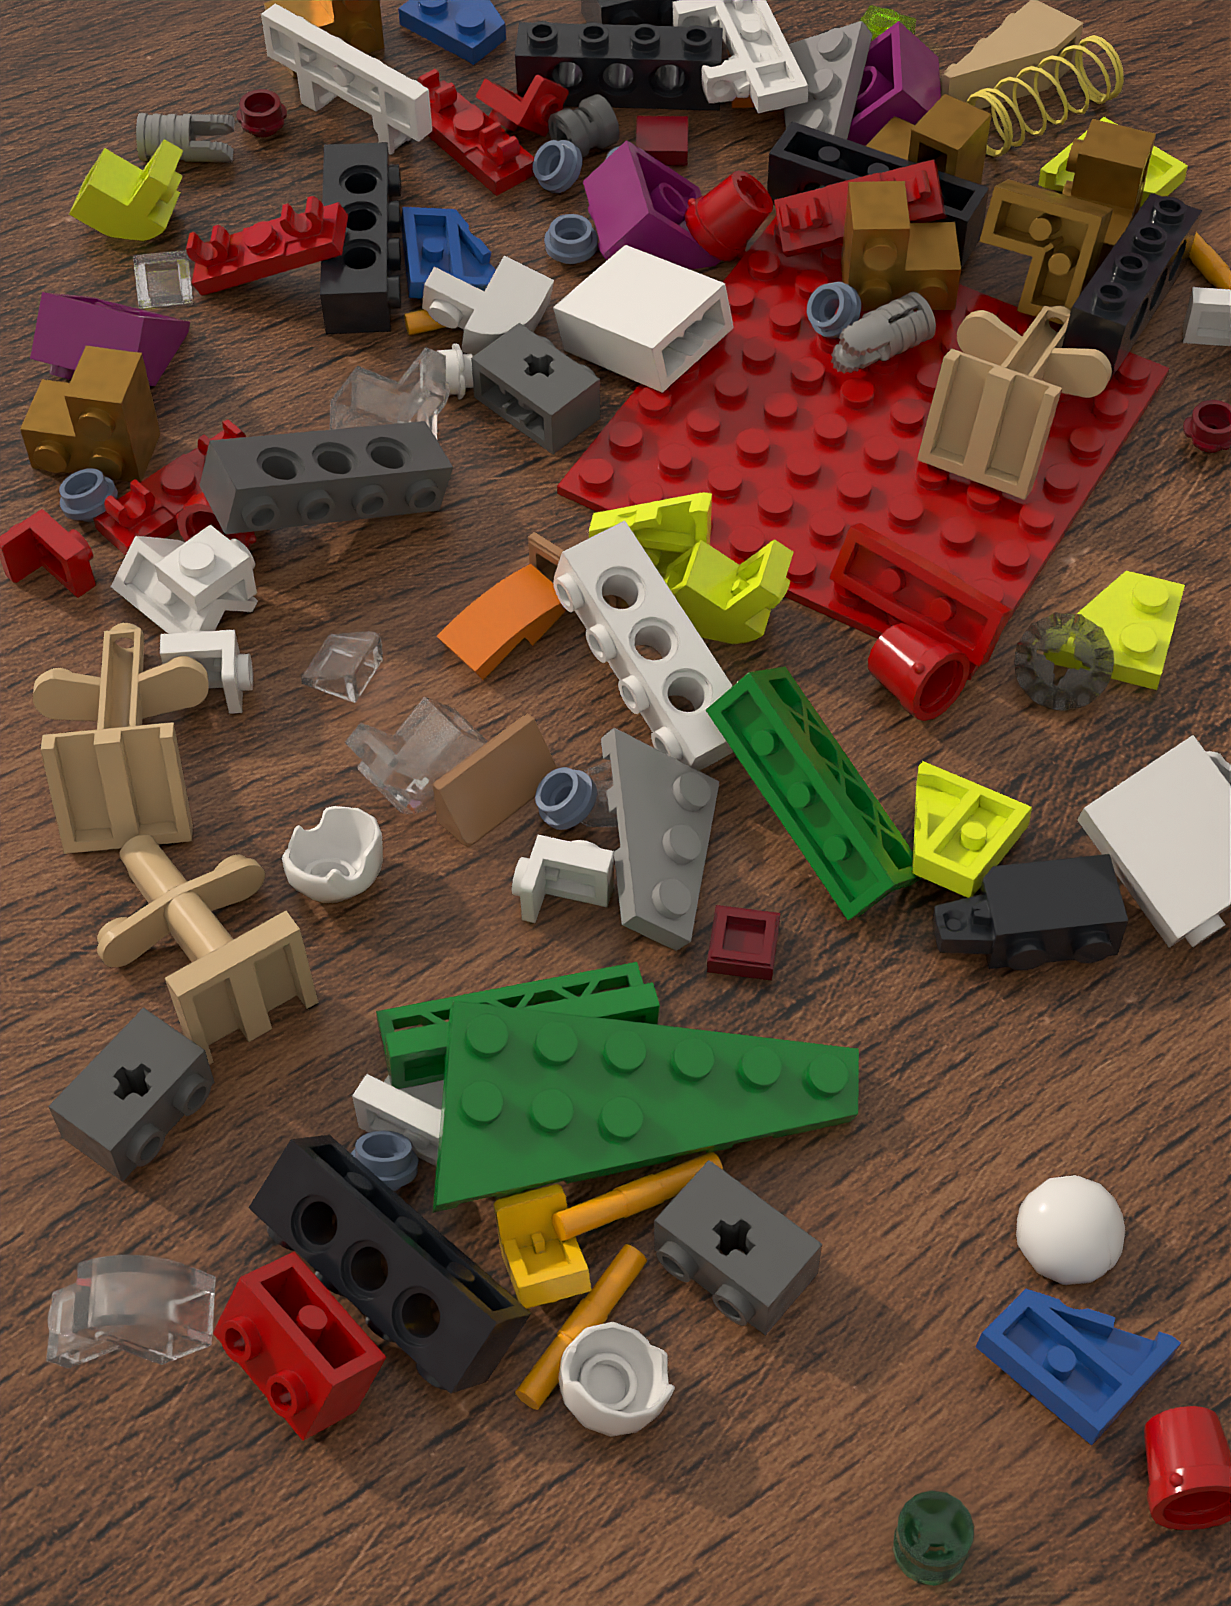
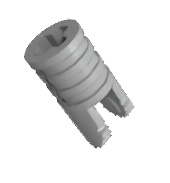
(182, 132)
(884, 333)

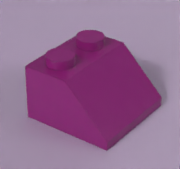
(897, 81)
(644, 207)
(75, 321)

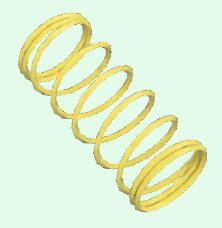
(1087, 87)

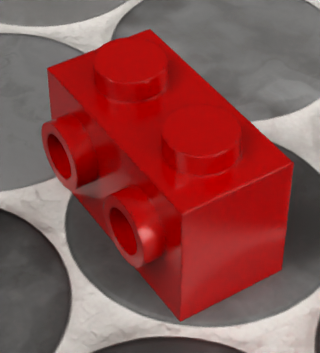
(298, 1345)

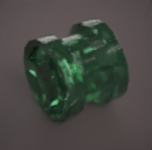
(941, 1522)

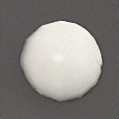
(336, 856)
(1070, 1230)
(614, 1379)

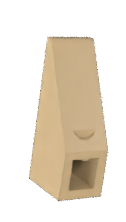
(1018, 43)

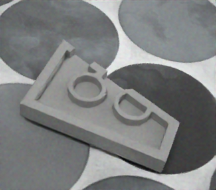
(833, 71)
(663, 837)

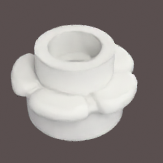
(458, 370)

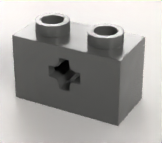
(536, 388)
(133, 1095)
(724, 1215)

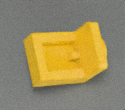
(535, 1258)

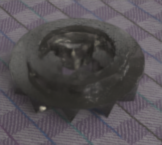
(1077, 686)

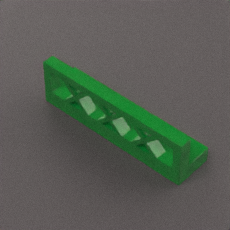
(814, 789)
(419, 1053)

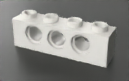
(620, 567)

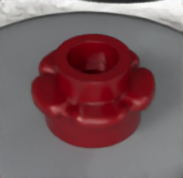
(261, 113)
(1210, 426)

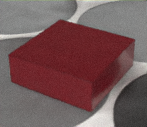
(664, 138)
(743, 942)

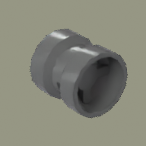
(587, 126)

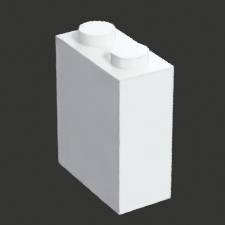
(644, 317)
(1170, 841)

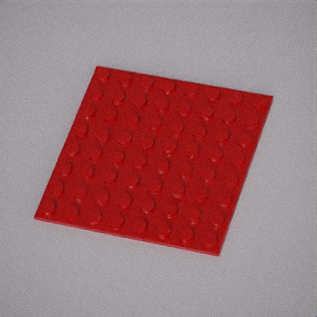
(816, 449)

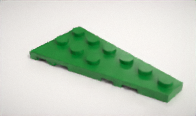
(590, 1097)

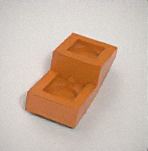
(500, 618)

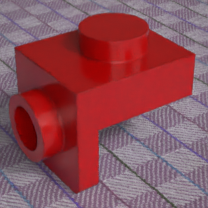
(530, 112)
(46, 543)

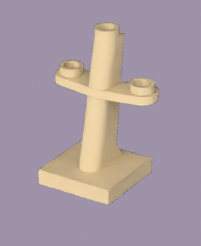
(1002, 396)
(125, 773)
(229, 979)

